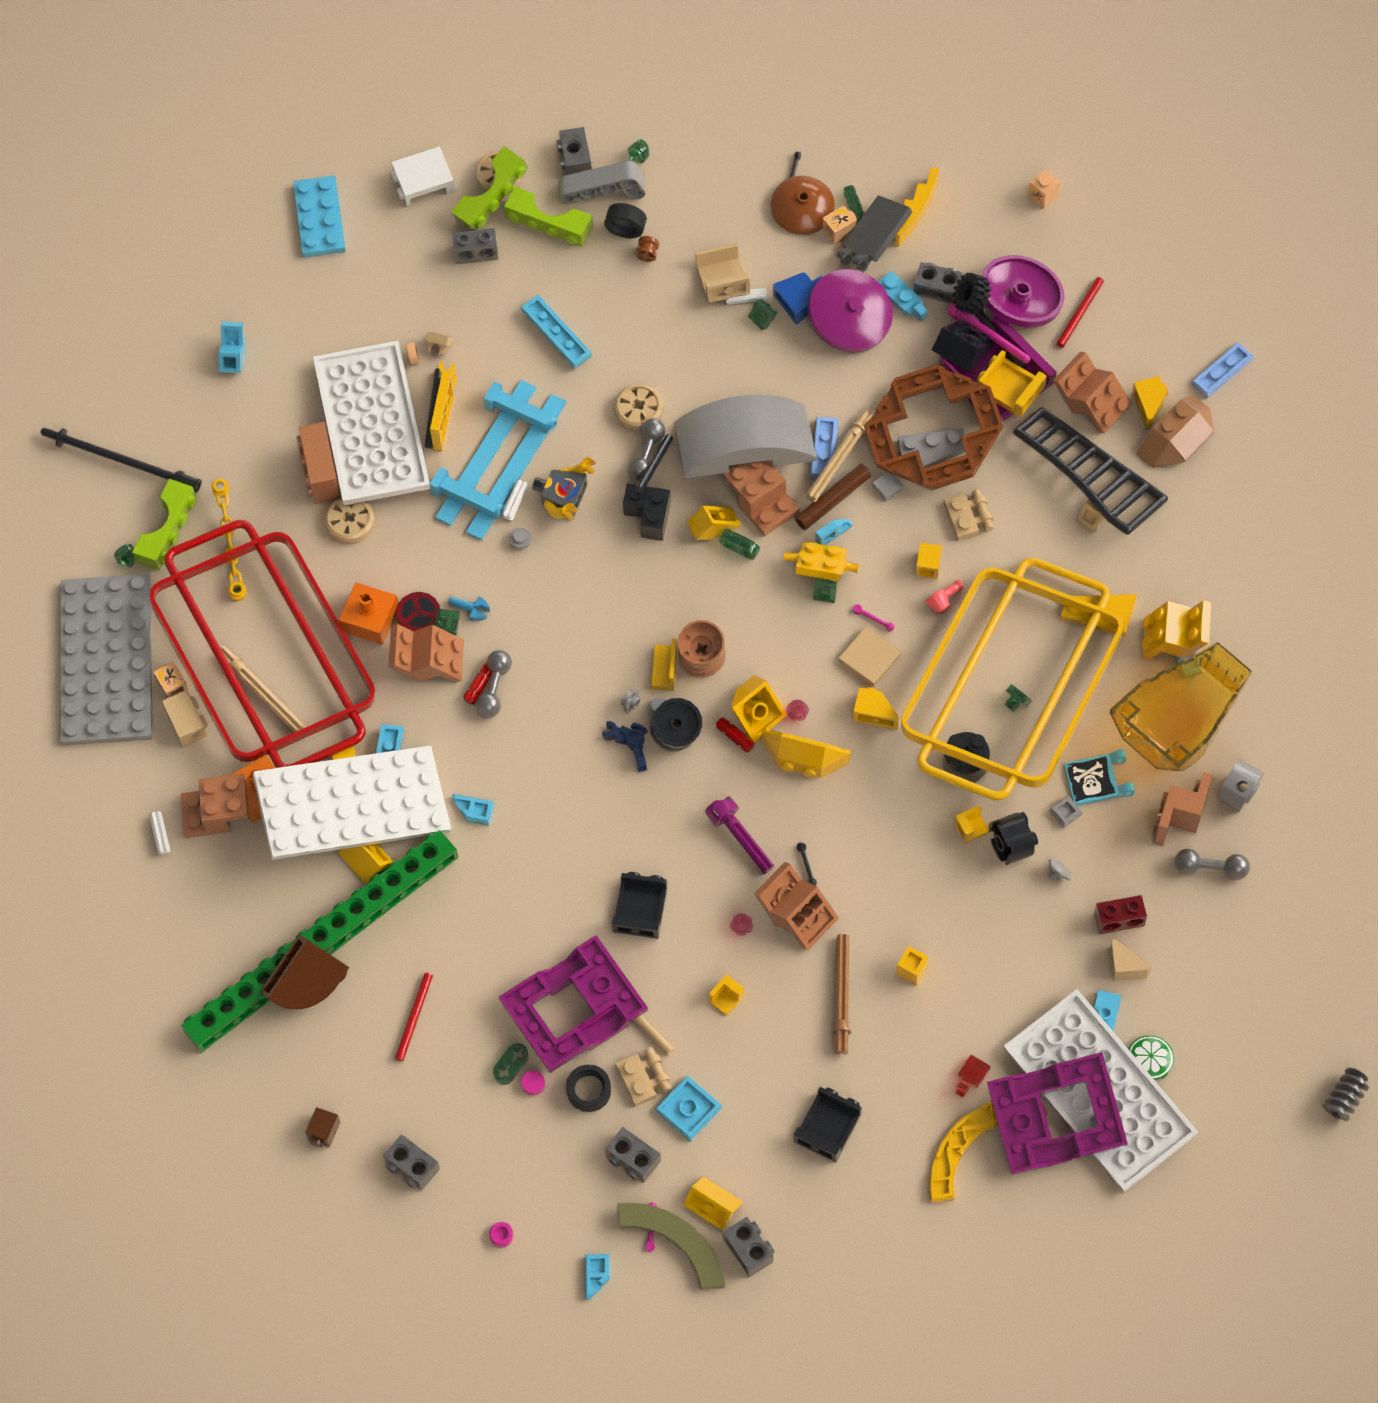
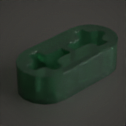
(739, 544)
(506, 1060)

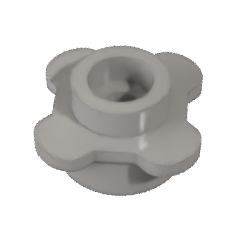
(630, 700)

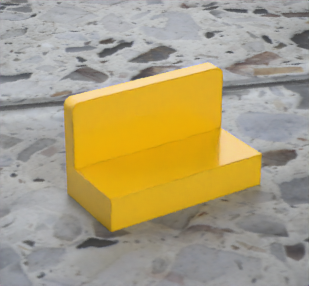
(664, 666)
(366, 860)
(712, 1203)

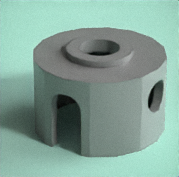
(1240, 774)

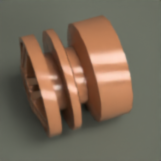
(703, 637)

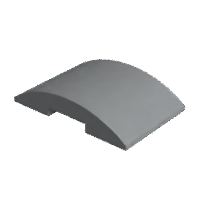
(744, 432)

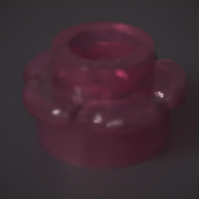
(801, 706)
(737, 920)

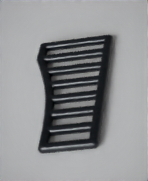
(1083, 484)

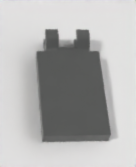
(874, 232)

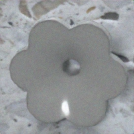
(1059, 870)

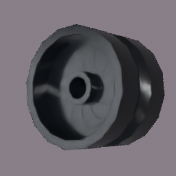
(682, 713)

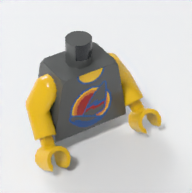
(564, 489)

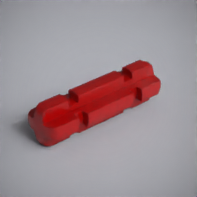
(477, 685)
(735, 734)

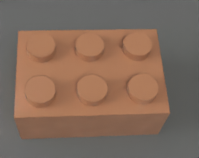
(318, 463)

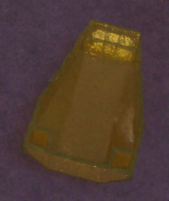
(1181, 708)

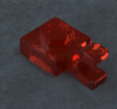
(972, 1073)

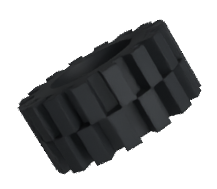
(971, 293)

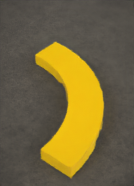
(953, 1148)

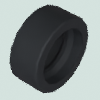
(625, 220)
(588, 1070)

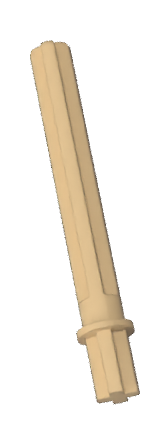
(856, 430)
(262, 691)

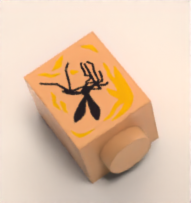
(1044, 188)
(839, 224)
(170, 680)

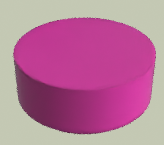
(533, 1082)
(501, 1234)

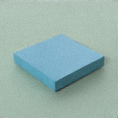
(688, 1108)

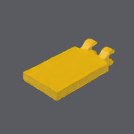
(443, 406)

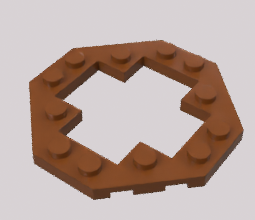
(975, 444)

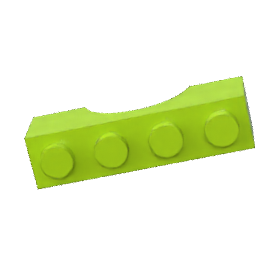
(475, 210)
(571, 226)
(152, 547)

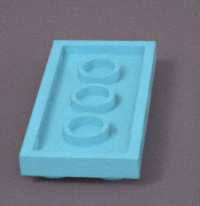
(319, 216)

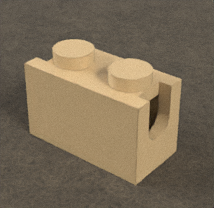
(185, 718)

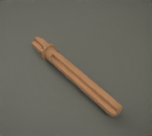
(841, 1028)

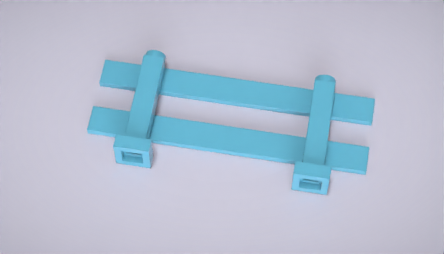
(463, 490)

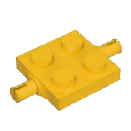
(821, 561)

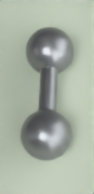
(652, 432)
(488, 703)
(1235, 866)

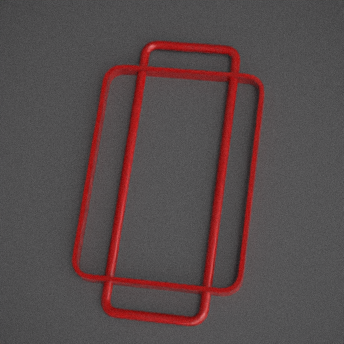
(258, 543)

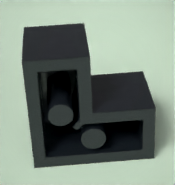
(651, 506)

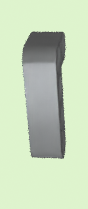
(603, 181)

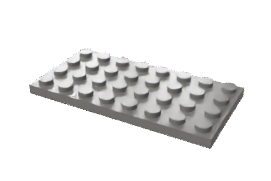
(106, 659)

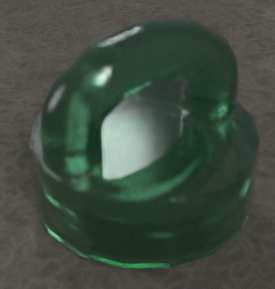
(639, 151)
(125, 555)

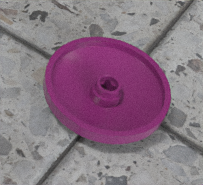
(1023, 291)
(850, 310)

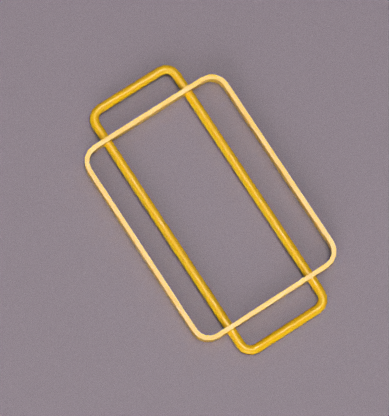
(1013, 775)

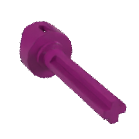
(725, 813)

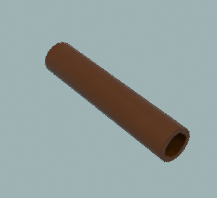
(832, 497)

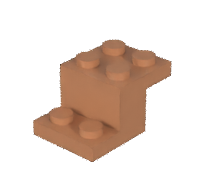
(1092, 392)
(762, 495)
(426, 653)
(214, 805)
(1181, 808)
(796, 905)

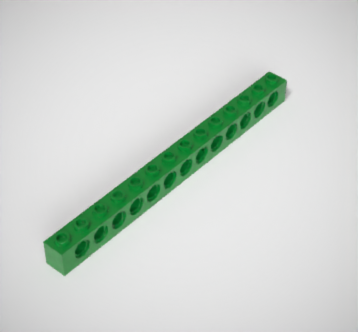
(335, 938)

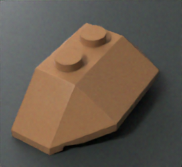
(1178, 434)

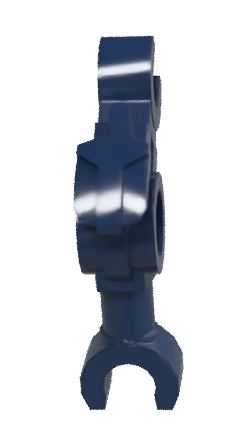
(631, 737)

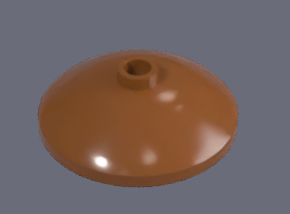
(797, 214)

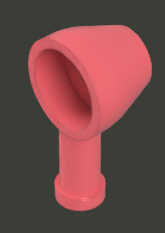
(939, 601)

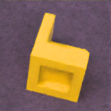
(928, 560)
(971, 824)
(912, 965)
(726, 995)

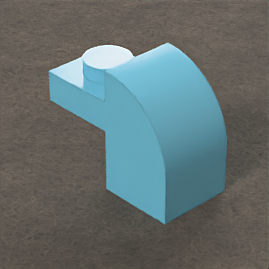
(232, 347)

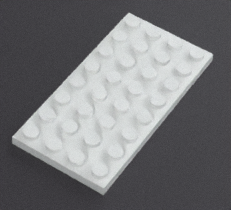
(371, 423)
(351, 802)
(1149, 1117)

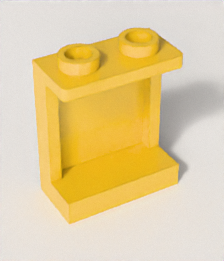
(1011, 384)

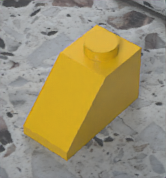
(1150, 398)
(711, 521)
(874, 709)

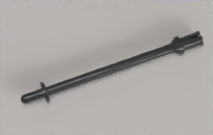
(61, 437)

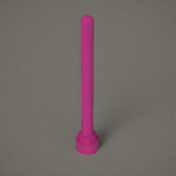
(960, 315)

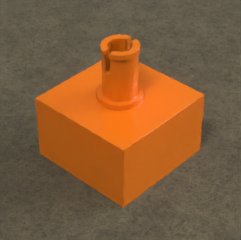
(368, 613)
(252, 800)

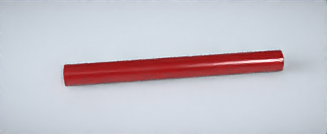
(1080, 312)
(414, 1015)

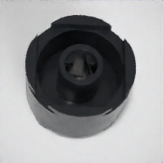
(972, 743)
(1012, 838)

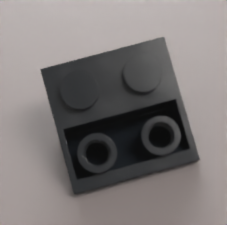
(962, 345)

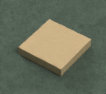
(870, 656)

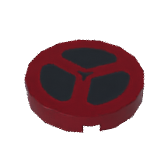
(417, 611)

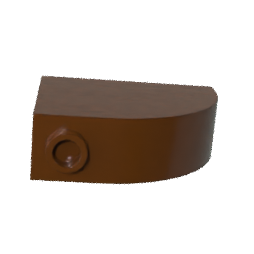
(304, 976)

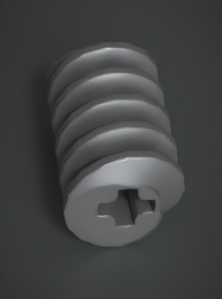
(1345, 1094)

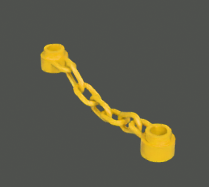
(221, 494)

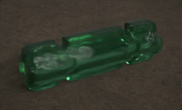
(853, 202)

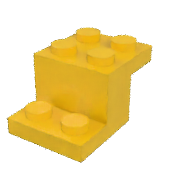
(1176, 629)

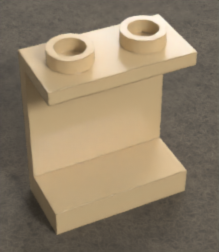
(722, 273)

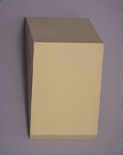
(1126, 963)

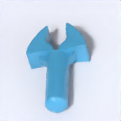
(471, 607)

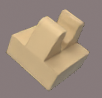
(442, 340)
(1090, 516)

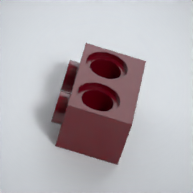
(1120, 914)

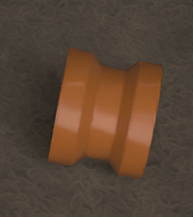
(647, 248)

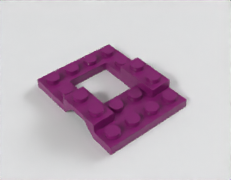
(600, 985)
(1025, 1125)

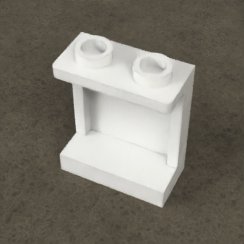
(421, 174)

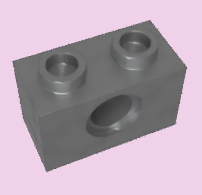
(574, 141)

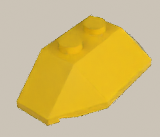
(804, 755)

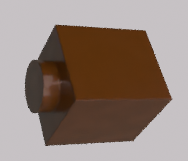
(322, 1128)

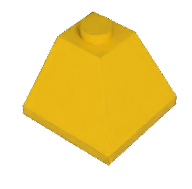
(757, 707)

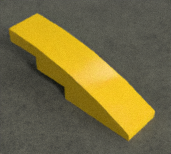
(922, 199)

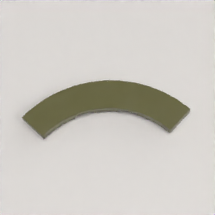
(680, 1234)

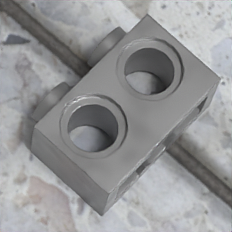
(475, 246)
(936, 287)
(637, 1150)
(415, 1158)
(743, 1248)

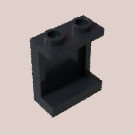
(640, 905)
(828, 1124)

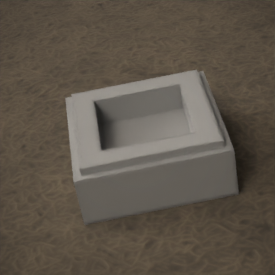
(887, 485)
(1066, 811)

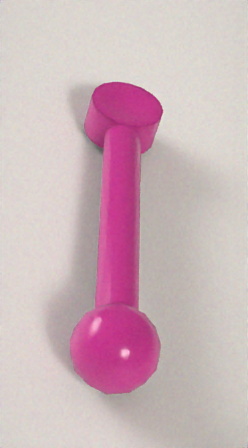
(858, 610)
(650, 1246)

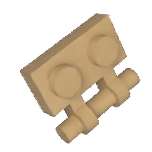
(961, 514)
(636, 1079)

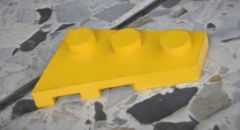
(1119, 604)

